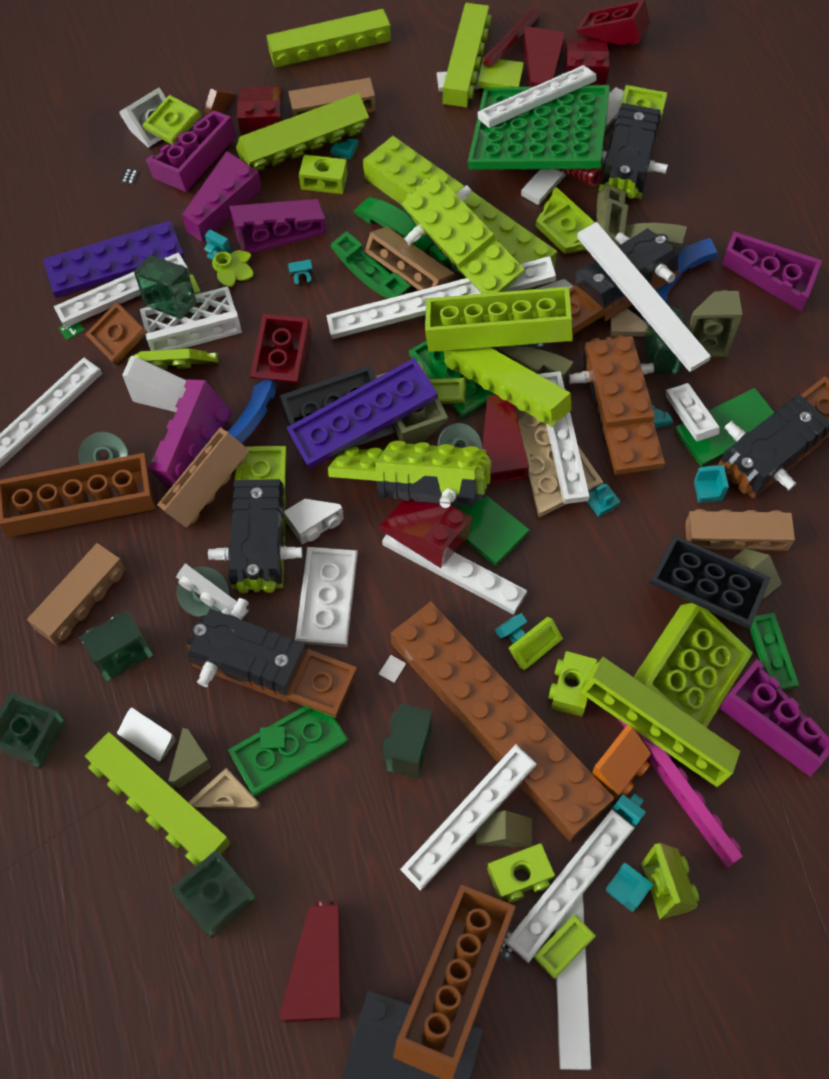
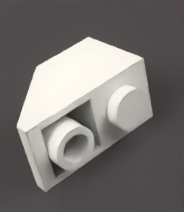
(312, 518)

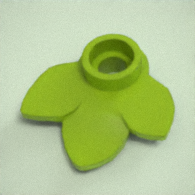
(232, 267)

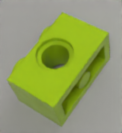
(323, 174)
(569, 698)
(530, 859)

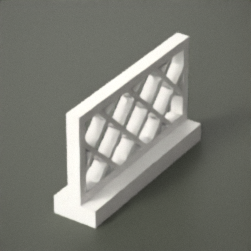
(193, 330)

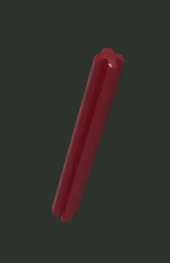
(511, 37)

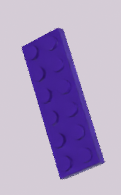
(109, 258)
(362, 413)

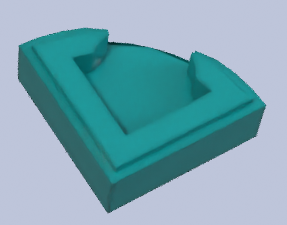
(345, 149)
(661, 419)

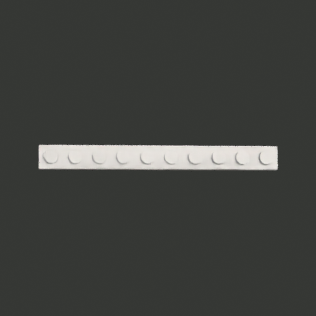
(414, 303)

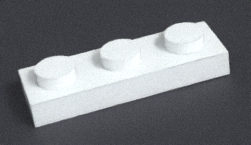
(692, 412)
(209, 592)

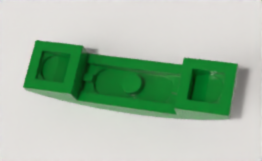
(390, 217)
(367, 269)

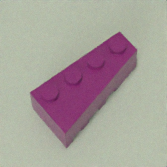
(193, 152)
(228, 185)
(276, 223)
(773, 268)
(194, 424)
(776, 719)

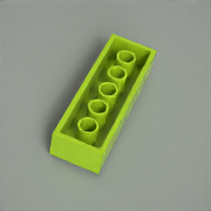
(303, 132)
(498, 319)

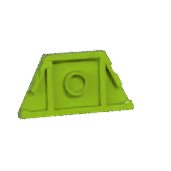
(562, 222)
(177, 357)

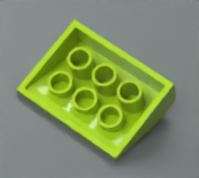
(694, 663)

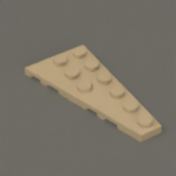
(542, 466)

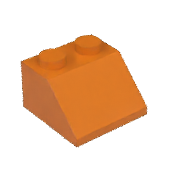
(622, 763)

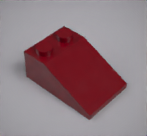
(617, 23)
(590, 53)
(258, 108)
(281, 348)
(428, 529)

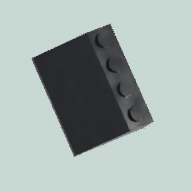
(312, 398)
(710, 581)
(376, 1040)

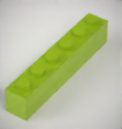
(329, 38)
(466, 55)
(512, 382)
(660, 722)
(156, 798)

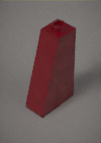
(542, 54)
(504, 442)
(316, 973)

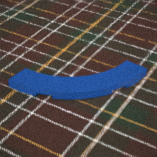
(689, 258)
(254, 411)

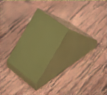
(761, 563)
(188, 761)
(505, 830)

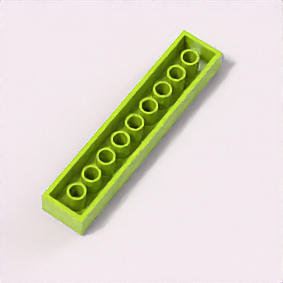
(400, 170)

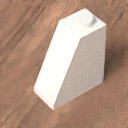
(152, 385)

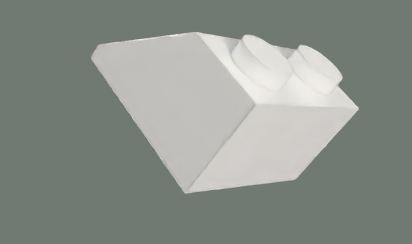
(139, 112)

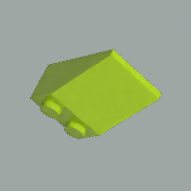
(670, 882)

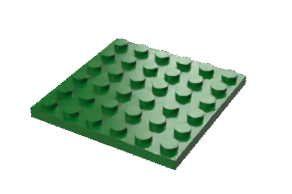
(551, 136)

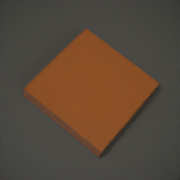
(116, 333)

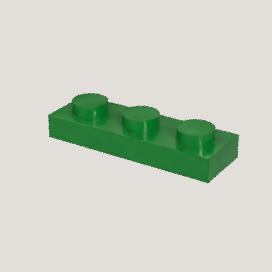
(773, 650)

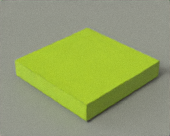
(501, 74)
(171, 119)

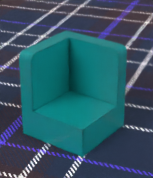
(711, 484)
(628, 887)

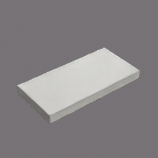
(326, 597)

